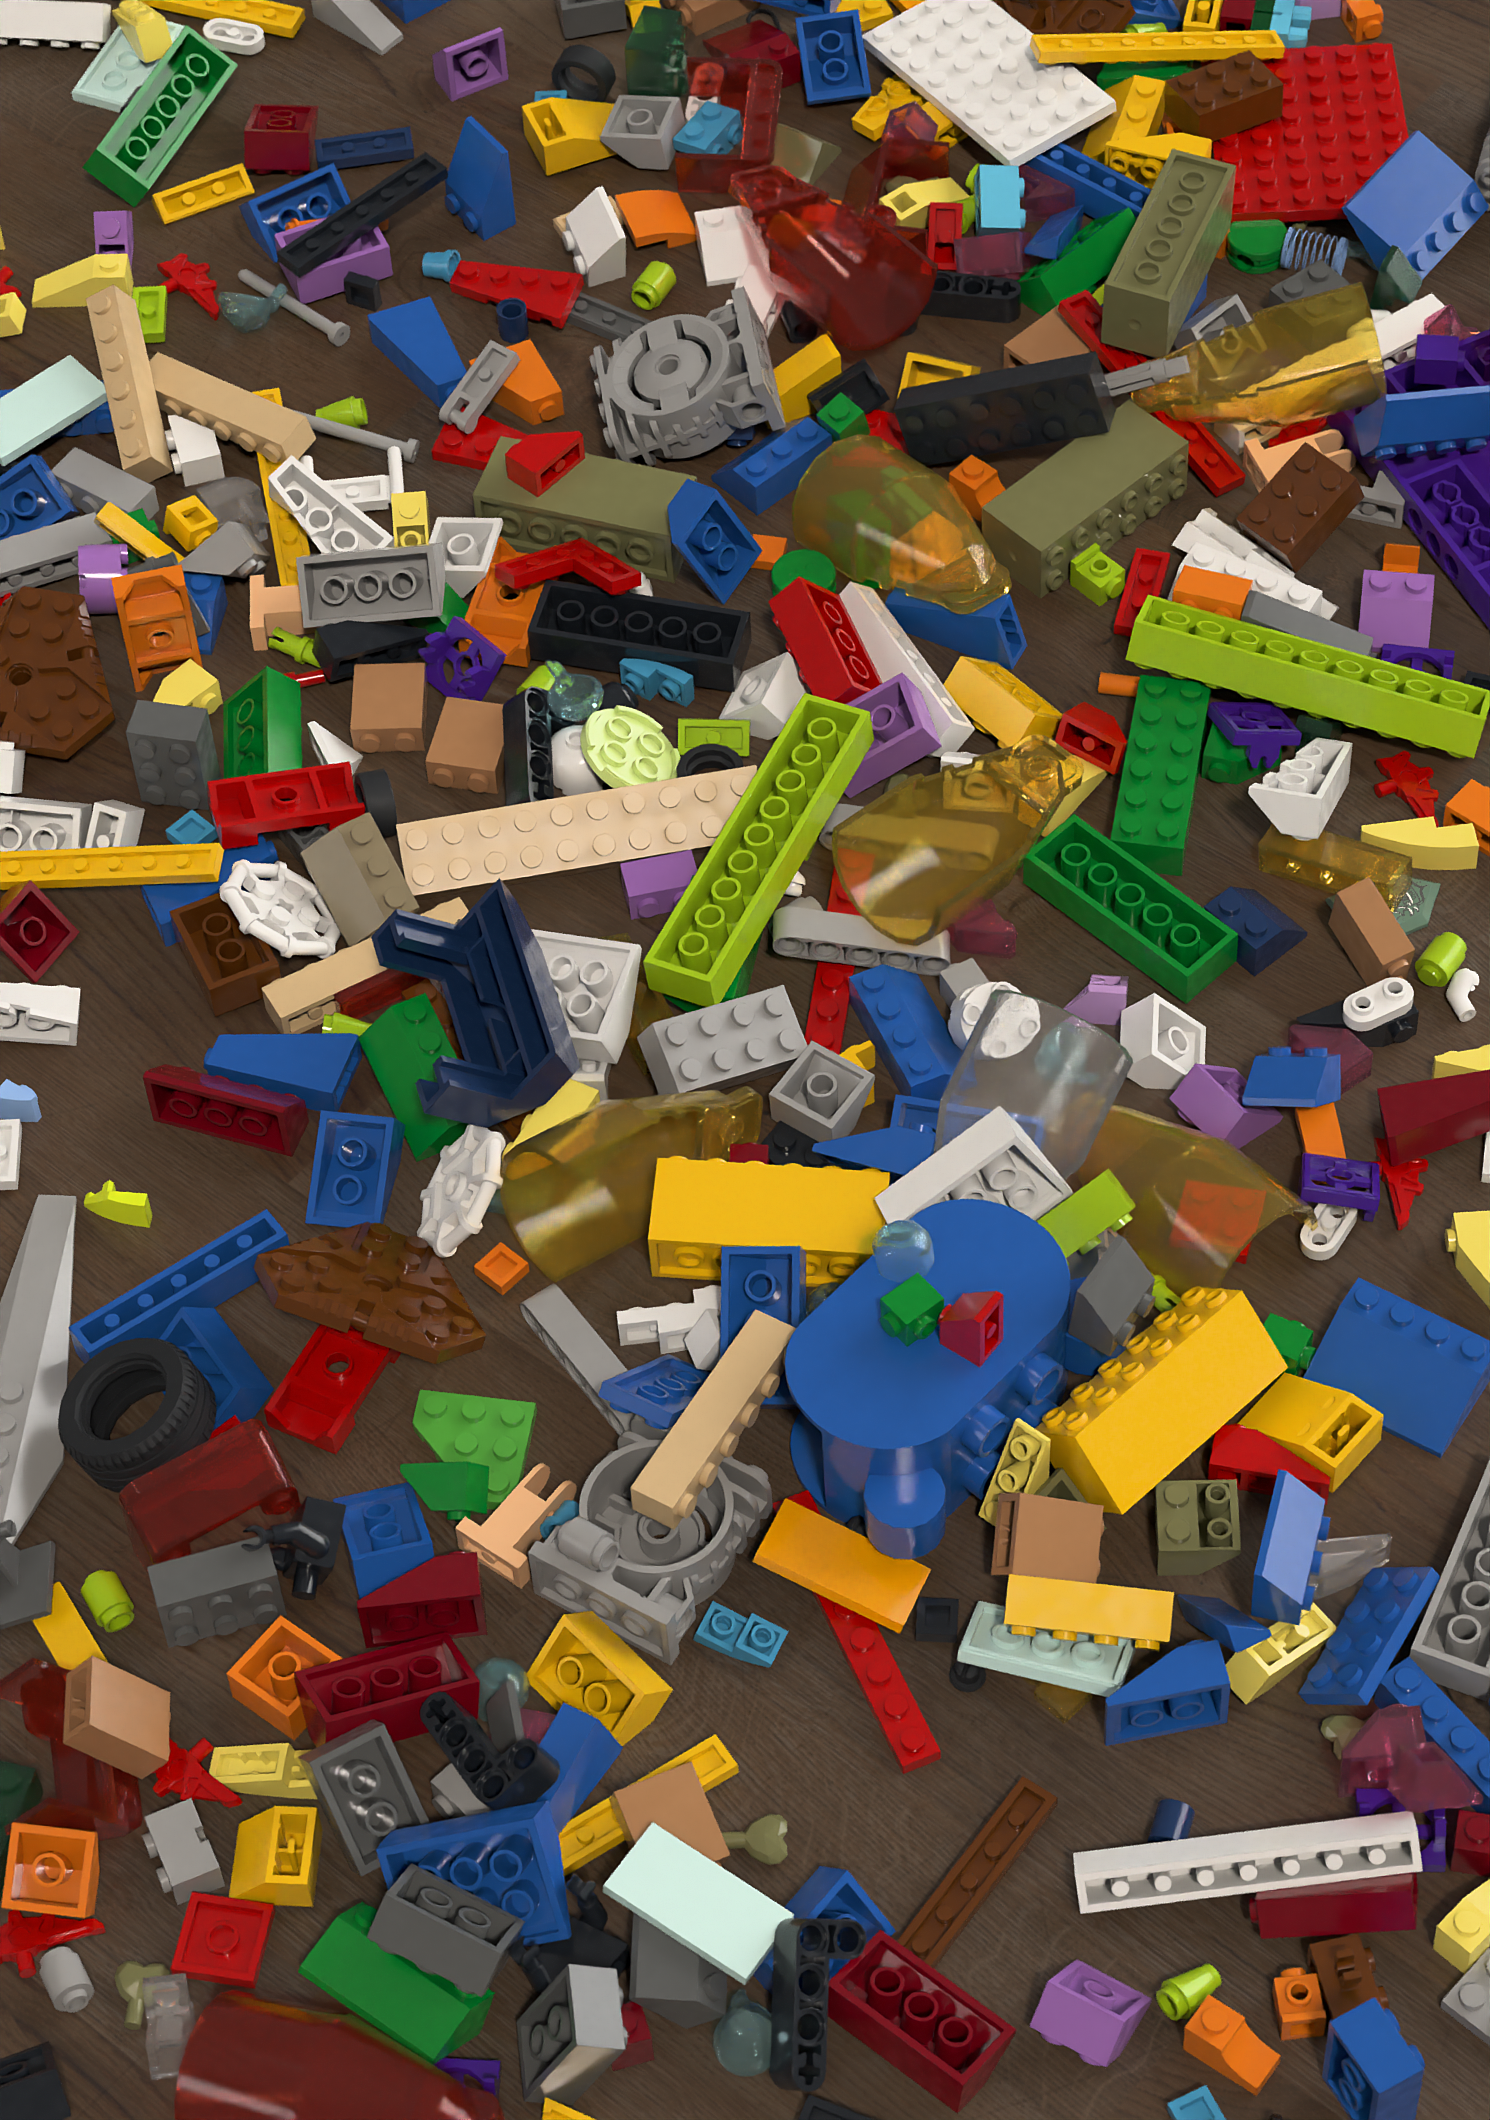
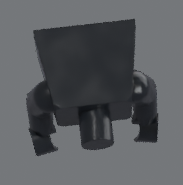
(311, 1544)
(585, 1947)

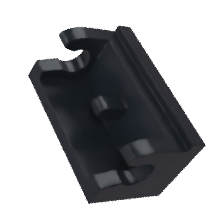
(857, 384)

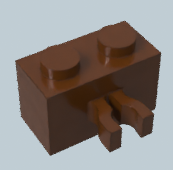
(1344, 1975)

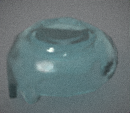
(903, 1250)
(493, 1675)

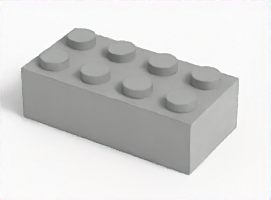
(724, 1043)

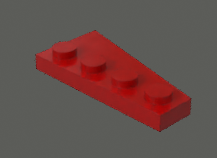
(545, 292)
(471, 449)

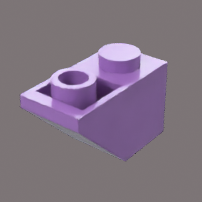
(114, 233)

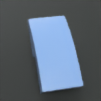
(18, 1102)

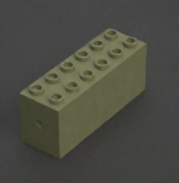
(1168, 254)
(1085, 496)
(600, 500)

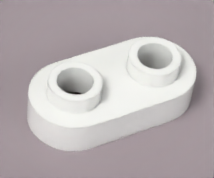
(234, 36)
(1380, 1004)
(1330, 1231)

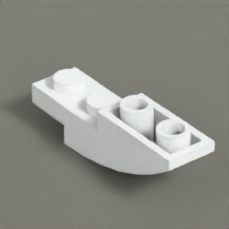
(666, 1323)

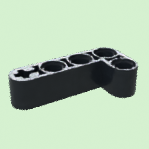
(972, 299)
(528, 746)
(495, 1779)
(806, 2068)

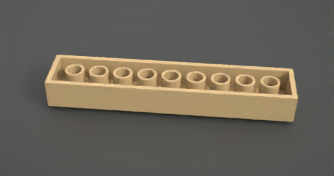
(568, 833)

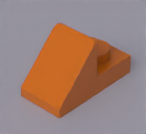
(1401, 557)

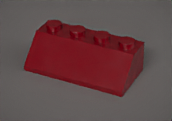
(226, 1108)
(385, 1687)
(918, 2021)

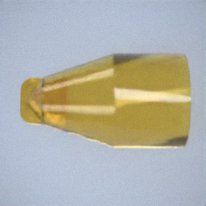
(1280, 366)
(895, 525)
(950, 837)
(593, 1176)
(1191, 1193)

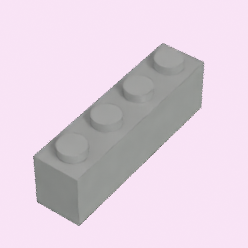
(46, 553)

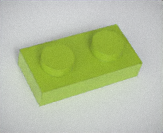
(152, 311)
(726, 732)

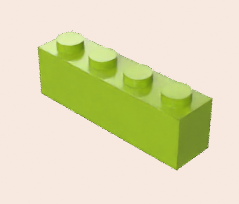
(1088, 1213)

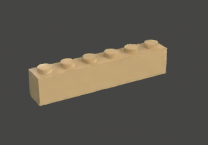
(129, 384)
(230, 410)
(306, 995)
(713, 1422)

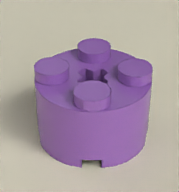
(96, 567)

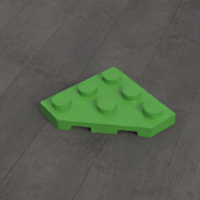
(478, 1432)

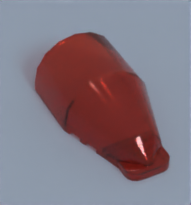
(831, 263)
(310, 2063)

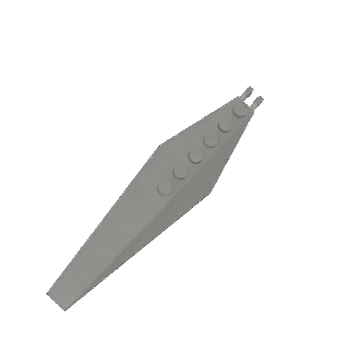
(35, 1358)

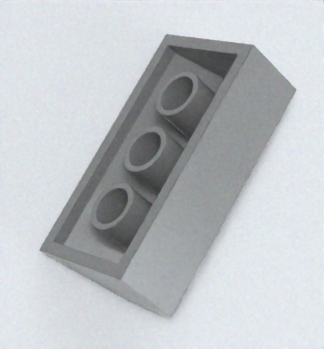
(372, 584)

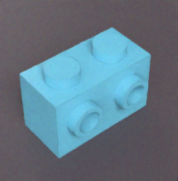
(998, 200)

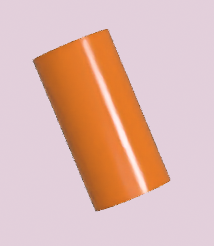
(1118, 684)

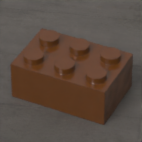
(1224, 97)
(1300, 507)
(223, 959)

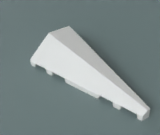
(1217, 535)

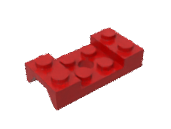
(253, 804)
(320, 1403)

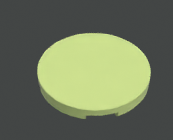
(627, 747)

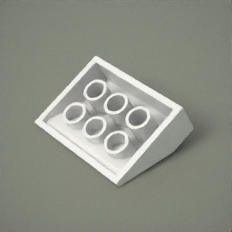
(594, 989)
(985, 1162)

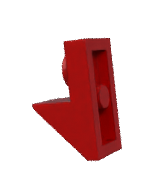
(944, 227)

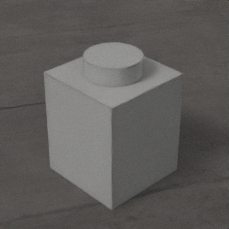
(958, 978)

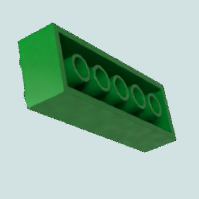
(160, 116)
(1161, 772)
(1130, 908)

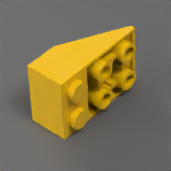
(566, 132)
(1145, 156)
(1317, 1424)

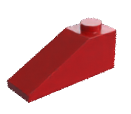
(1255, 1461)

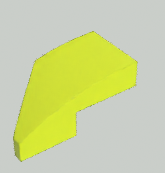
(120, 1206)

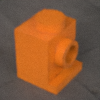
(1362, 19)
(1298, 2017)

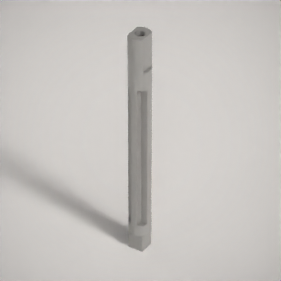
(1145, 375)

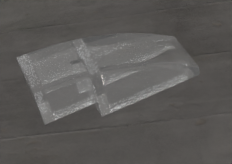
(1349, 1561)

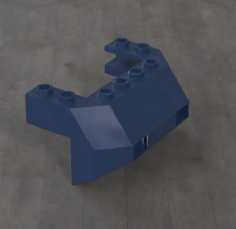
(499, 1005)

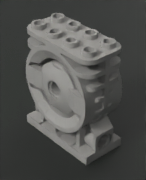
(671, 371)
(654, 1581)

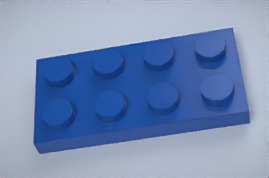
(655, 1390)
(1369, 1636)

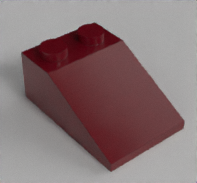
(758, 41)
(280, 138)
(427, 1601)

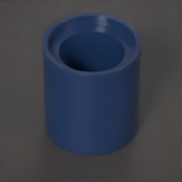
(512, 320)
(1171, 1821)

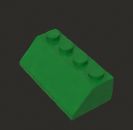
(1080, 264)
(263, 726)
(401, 1052)
(391, 1991)

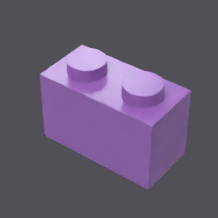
(656, 883)

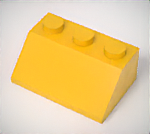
(1138, 114)
(1000, 702)
(598, 1675)

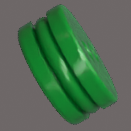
(1256, 245)
(804, 563)

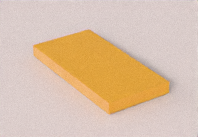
(841, 1566)

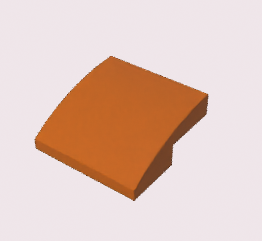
(656, 217)

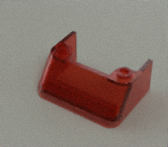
(743, 85)
(895, 158)
(206, 1491)
(87, 1789)

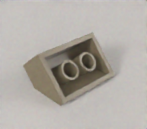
(358, 878)

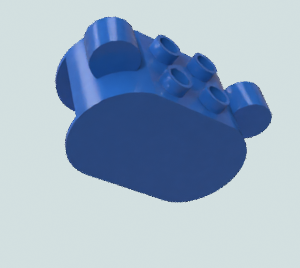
(918, 1425)

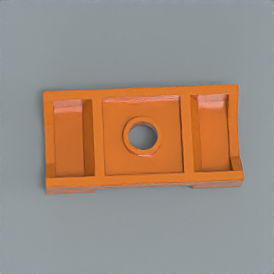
(154, 604)
(500, 619)

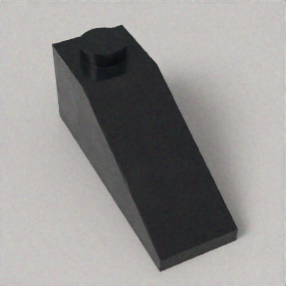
(358, 642)
(1394, 1031)

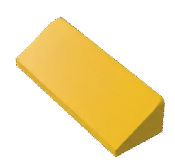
(202, 194)
(129, 531)
(66, 1632)

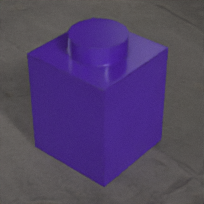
(1437, 359)

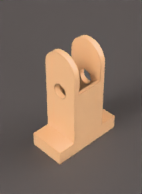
(1265, 463)
(274, 608)
(514, 1526)

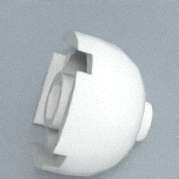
(570, 767)

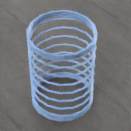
(1341, 248)

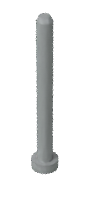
(337, 332)
(408, 449)

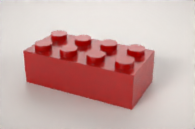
(824, 642)

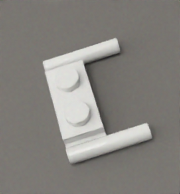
(370, 491)

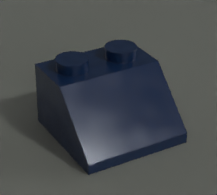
(1261, 927)

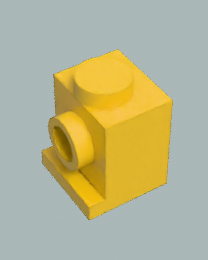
(193, 528)

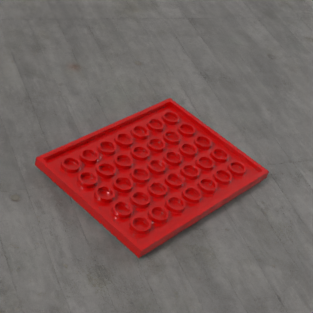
(1333, 134)

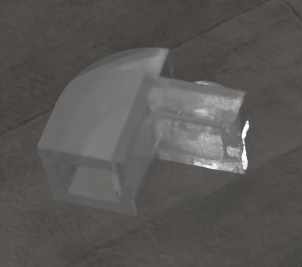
(236, 501)
(169, 2023)

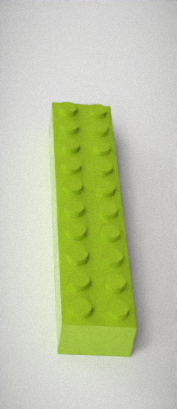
(1309, 676)
(759, 851)

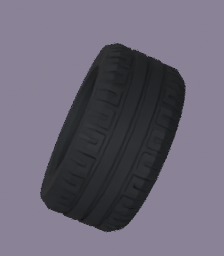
(115, 1382)

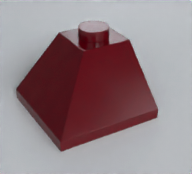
(32, 930)

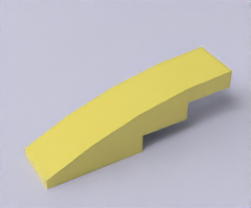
(262, 1770)

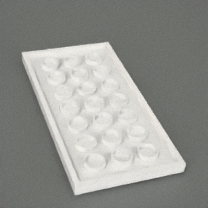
(985, 78)

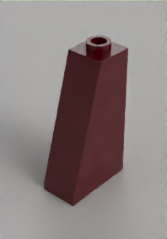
(1434, 1114)
(1338, 1907)

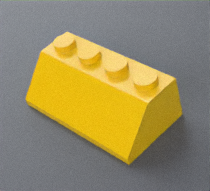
(1089, 1610)

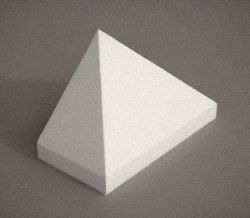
(330, 748)

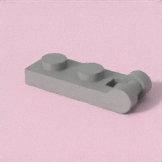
(479, 386)

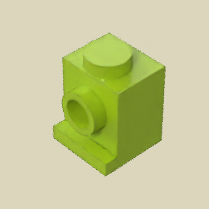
(1097, 575)

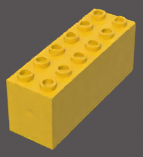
(725, 1204)
(1162, 1397)

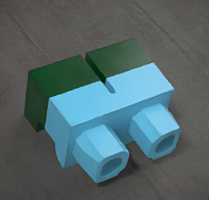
(1287, 19)

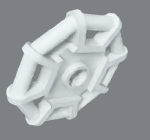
(280, 909)
(461, 1189)

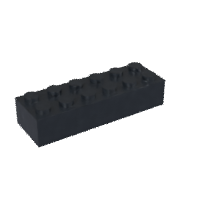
(1005, 409)
(599, 629)

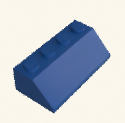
(1425, 422)
(905, 1029)
(768, 1281)

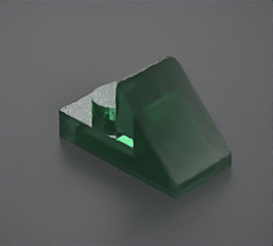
(1395, 280)
(1318, 727)

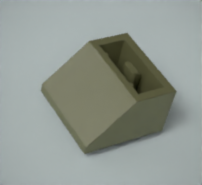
(1195, 1525)

